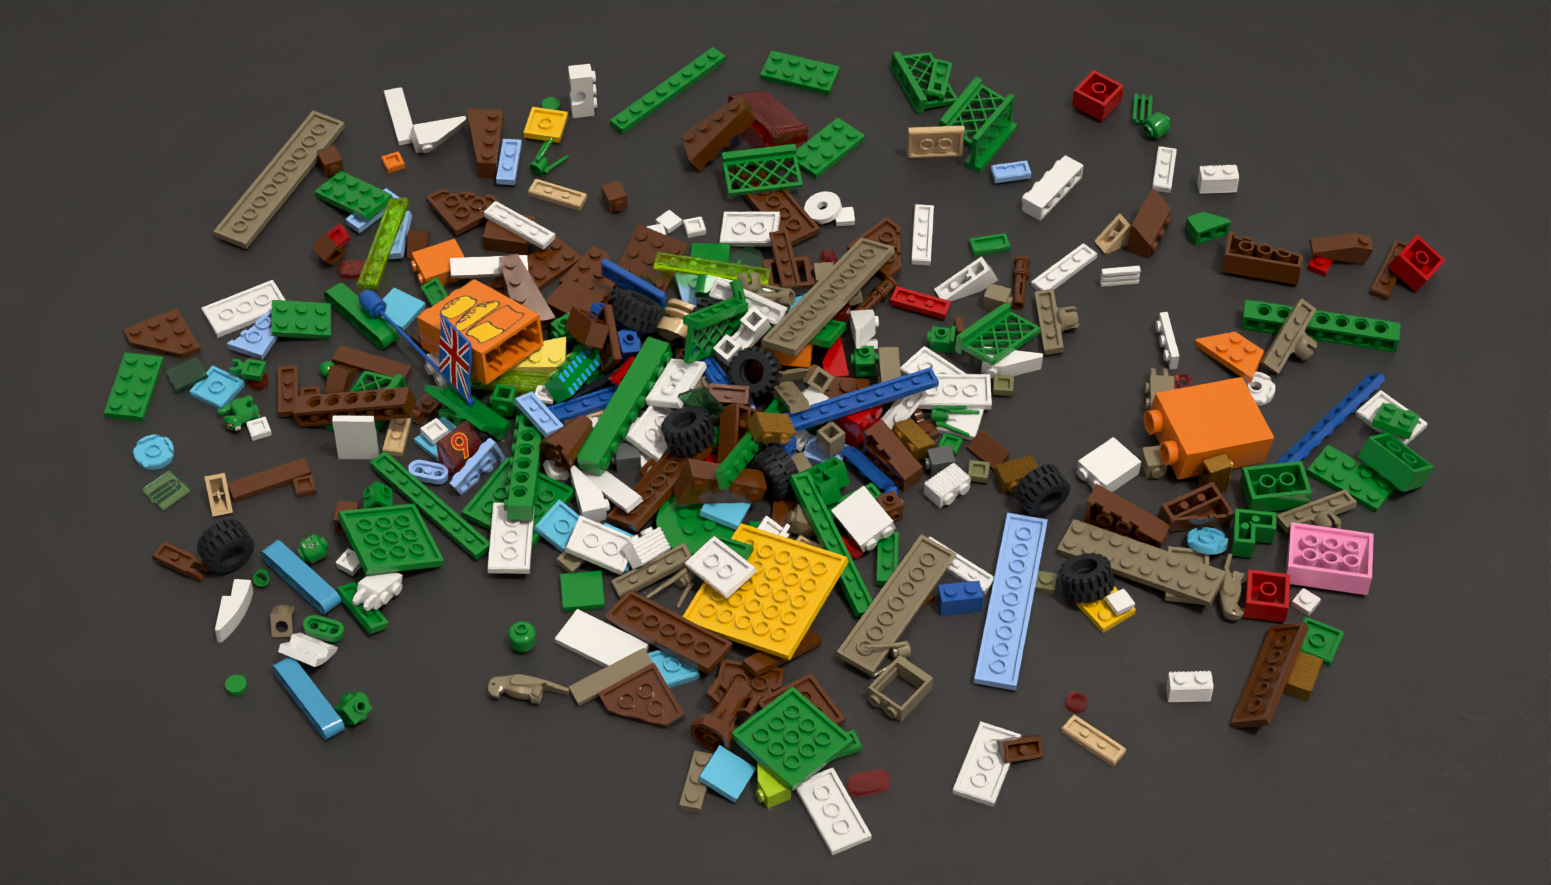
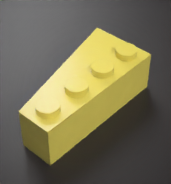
(545, 358)

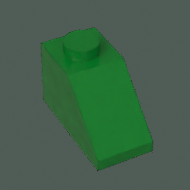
(1206, 227)

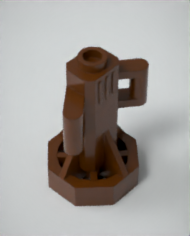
(716, 727)

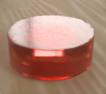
(1076, 702)

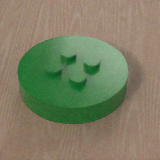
(684, 525)

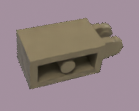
(1157, 384)

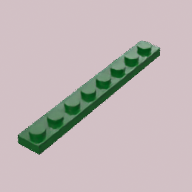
(667, 90)
(743, 452)
(430, 505)
(830, 540)

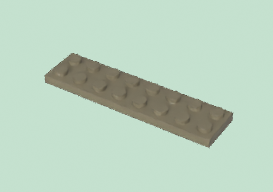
(1145, 563)
(896, 604)

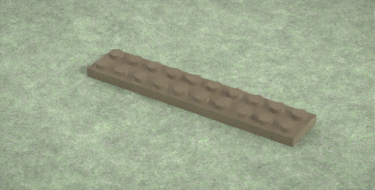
(278, 180)
(827, 297)

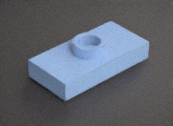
(1010, 171)

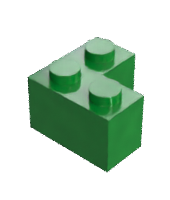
(829, 479)
(1251, 527)

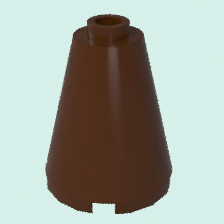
(567, 442)

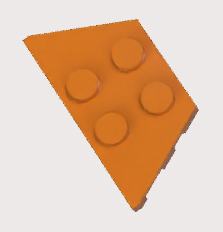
(1233, 352)

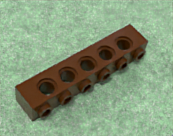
(380, 403)

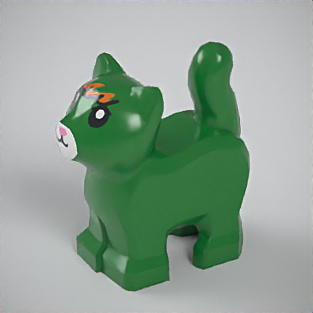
(242, 412)

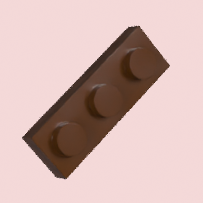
(287, 389)

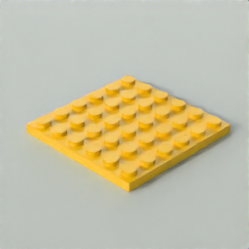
(777, 601)

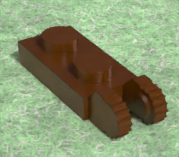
(180, 561)

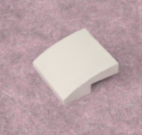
(308, 649)

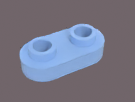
(430, 471)

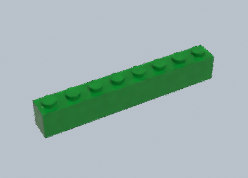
(624, 406)

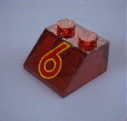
(458, 447)

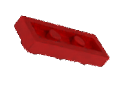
(920, 302)

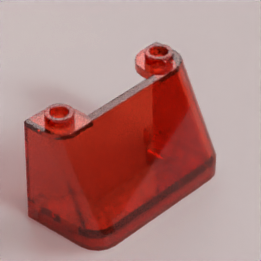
(773, 120)

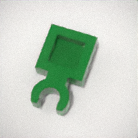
(249, 370)

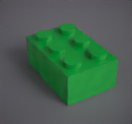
(1395, 462)
(1275, 486)

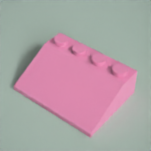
(1330, 558)

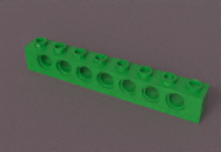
(1325, 326)
(525, 470)

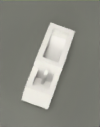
(233, 608)

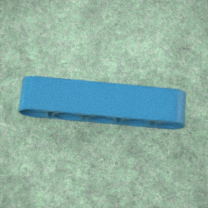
(300, 577)
(308, 697)

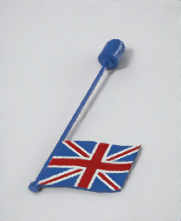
(454, 347)

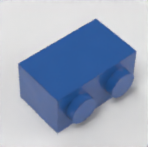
(960, 598)

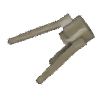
(785, 296)
(681, 579)
(899, 648)

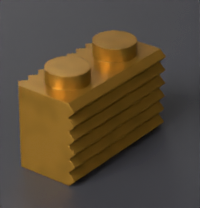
(771, 428)
(913, 438)
(1216, 470)
(1011, 472)
(1303, 676)

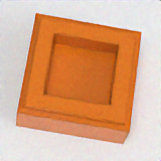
(393, 162)

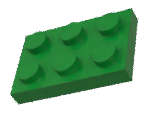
(301, 319)

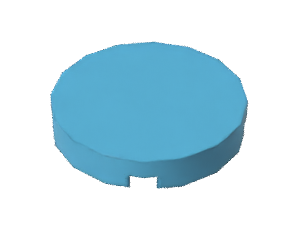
(153, 452)
(1207, 540)

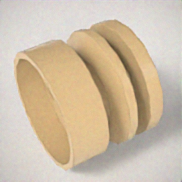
(671, 326)

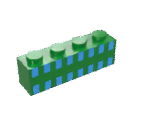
(572, 372)

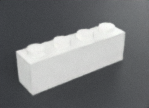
(1052, 187)

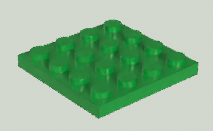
(494, 491)
(390, 539)
(792, 738)

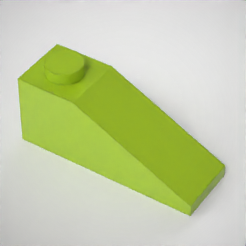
(770, 789)

